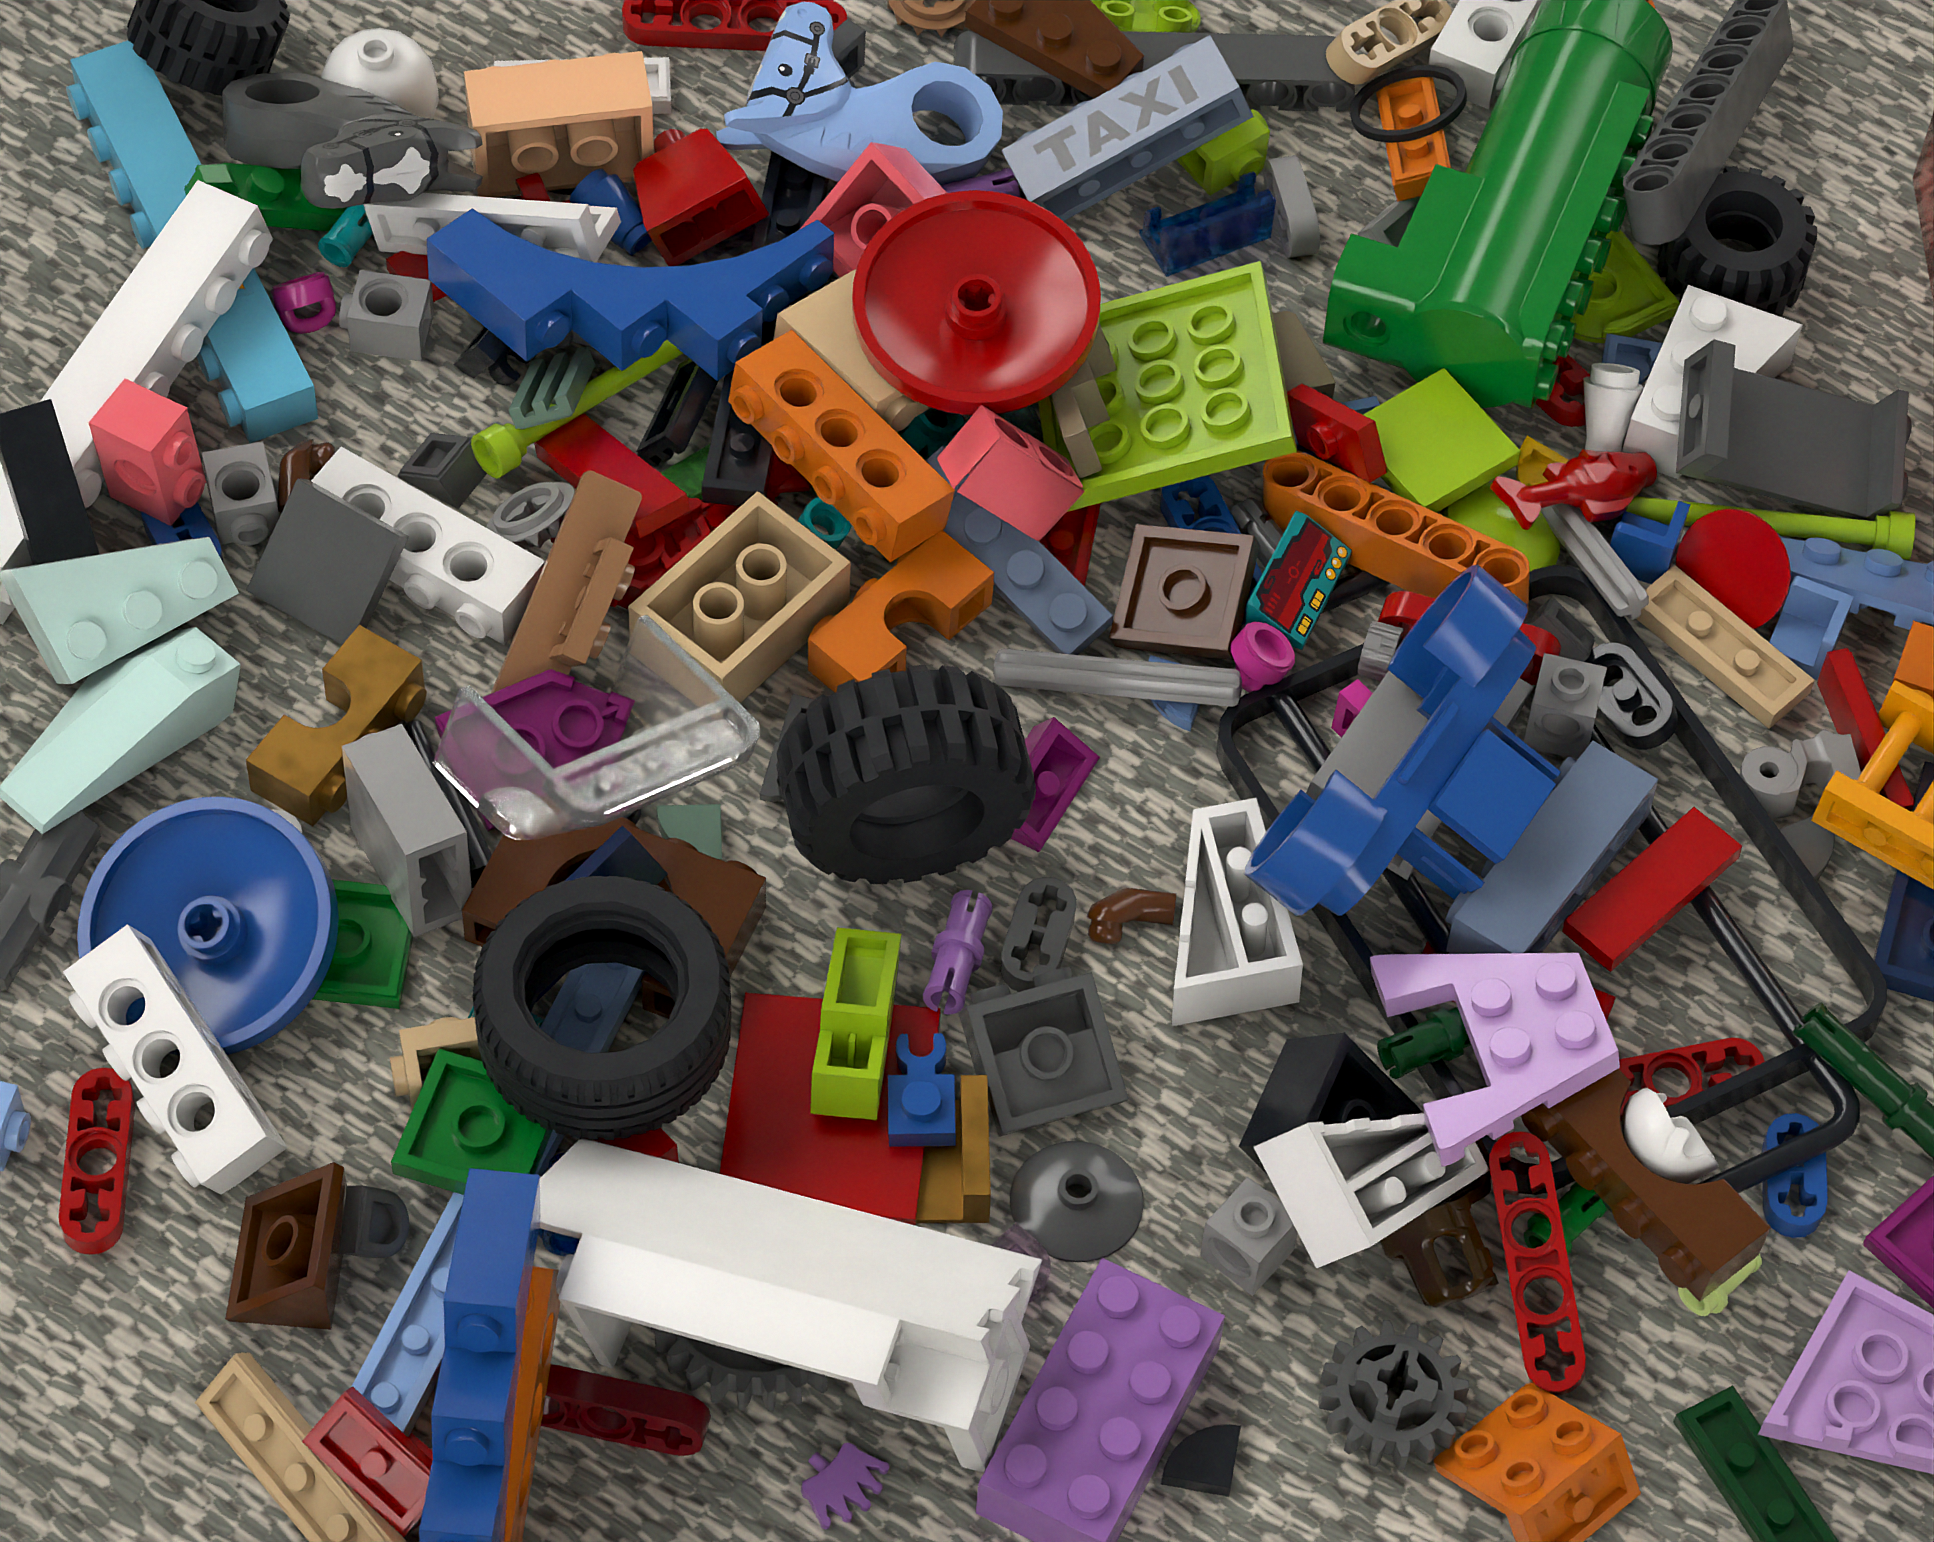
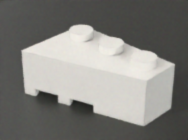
(1233, 935)
(1360, 1180)

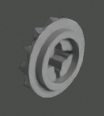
(532, 514)

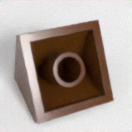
(290, 1252)

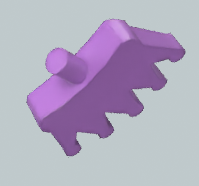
(842, 1482)

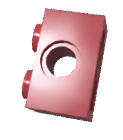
(148, 452)

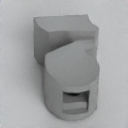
(1778, 775)

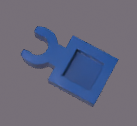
(921, 1099)

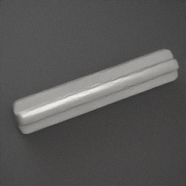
(1597, 560)

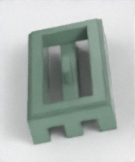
(542, 387)

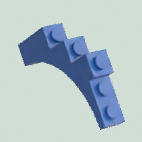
(624, 311)
(481, 1358)

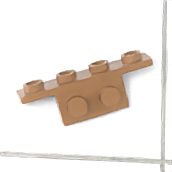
(576, 583)

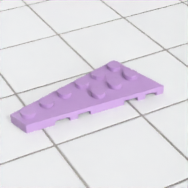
(1863, 1381)

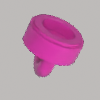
(303, 292)
(1261, 655)

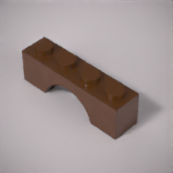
(1693, 1229)

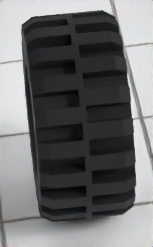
(905, 774)

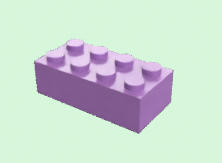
(1100, 1411)

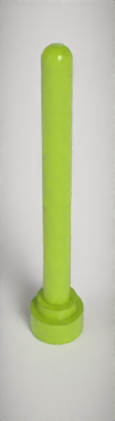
(502, 447)
(1887, 532)

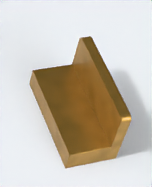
(957, 1177)

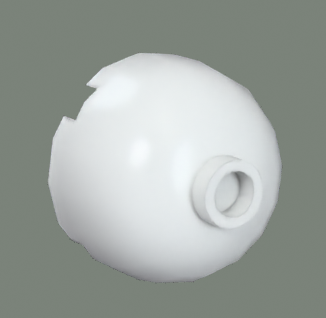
(388, 67)

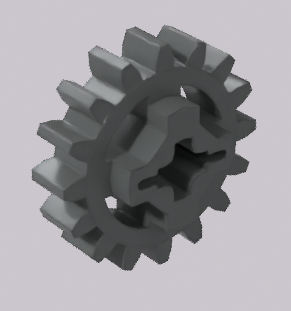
(1424, 1402)

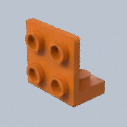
(1543, 1467)

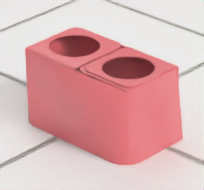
(1010, 473)

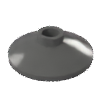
(1072, 1226)

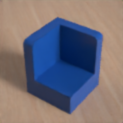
(1648, 545)

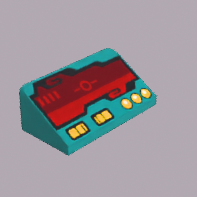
(1298, 579)

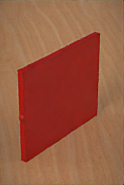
(816, 1156)

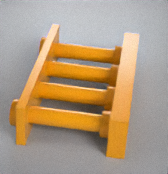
(1870, 820)

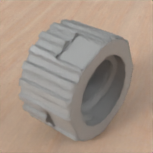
(1378, 650)

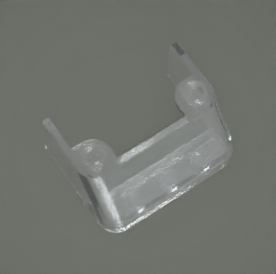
(687, 738)

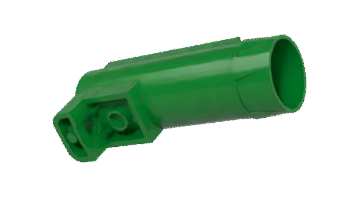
(1509, 244)

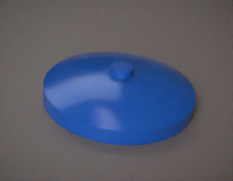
(229, 905)

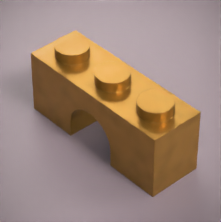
(304, 765)

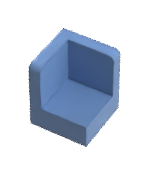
(1810, 623)

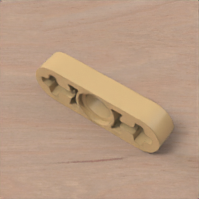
(1381, 51)

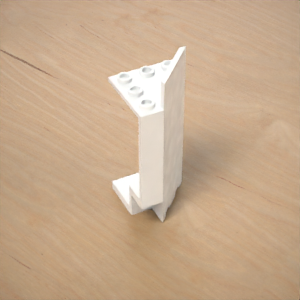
(891, 1306)

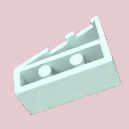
(114, 602)

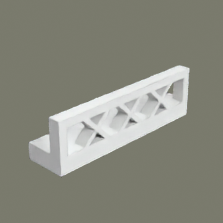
(556, 226)

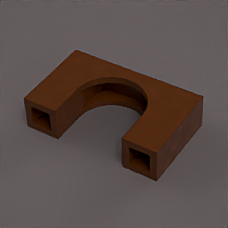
(723, 892)

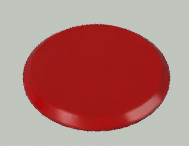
(1738, 563)

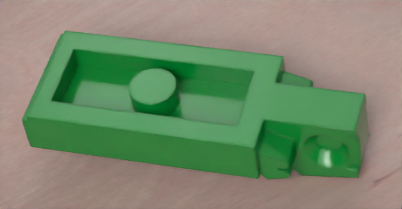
(272, 190)

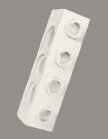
(1481, 44)
(453, 547)
(240, 1133)

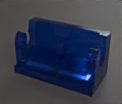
(1209, 228)

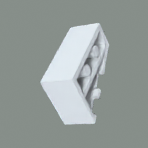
(1762, 347)

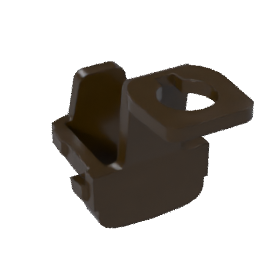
(1415, 1245)

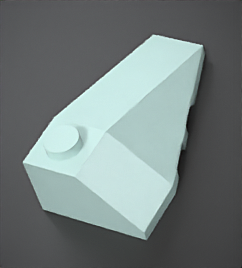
(123, 724)

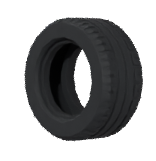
(593, 924)

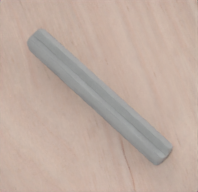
(1118, 677)

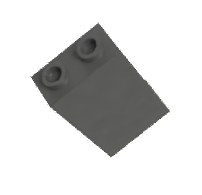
(1791, 438)

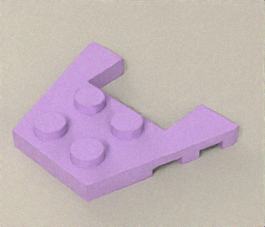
(1528, 1025)

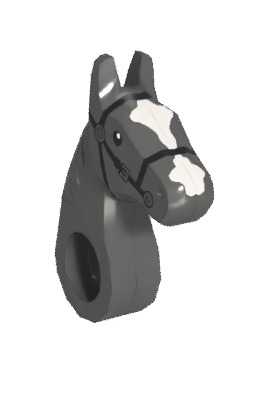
(343, 139)

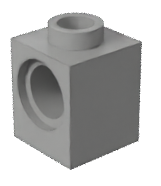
(388, 315)
(237, 475)
(1564, 706)
(1249, 1236)

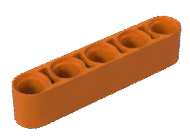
(1386, 531)

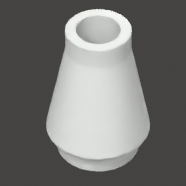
(1609, 404)

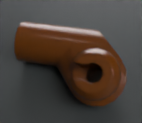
(301, 463)
(1126, 906)

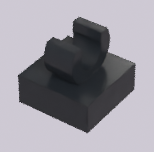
(491, 353)

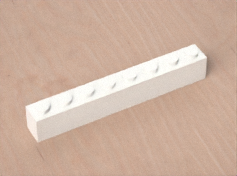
(147, 333)

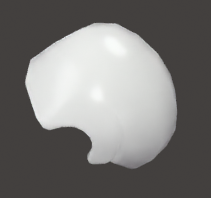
(1664, 1143)

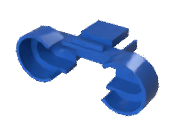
(1459, 767)

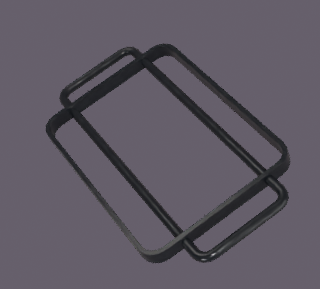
(1745, 807)

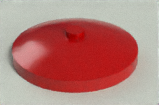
(976, 302)

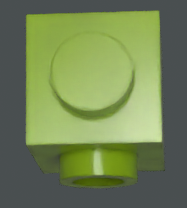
(1229, 155)

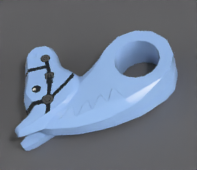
(822, 123)

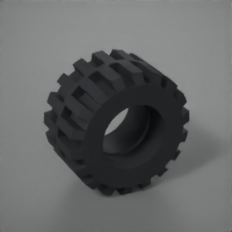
(208, 40)
(1755, 212)

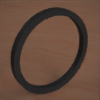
(1415, 132)

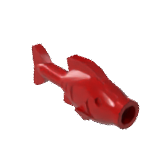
(1593, 481)

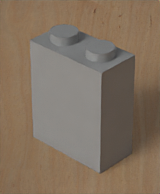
(407, 829)

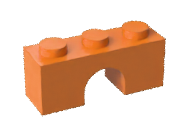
(929, 585)

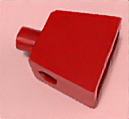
(693, 194)

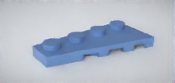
(1873, 578)

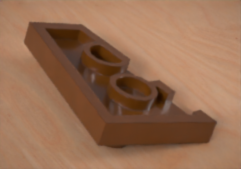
(1061, 38)

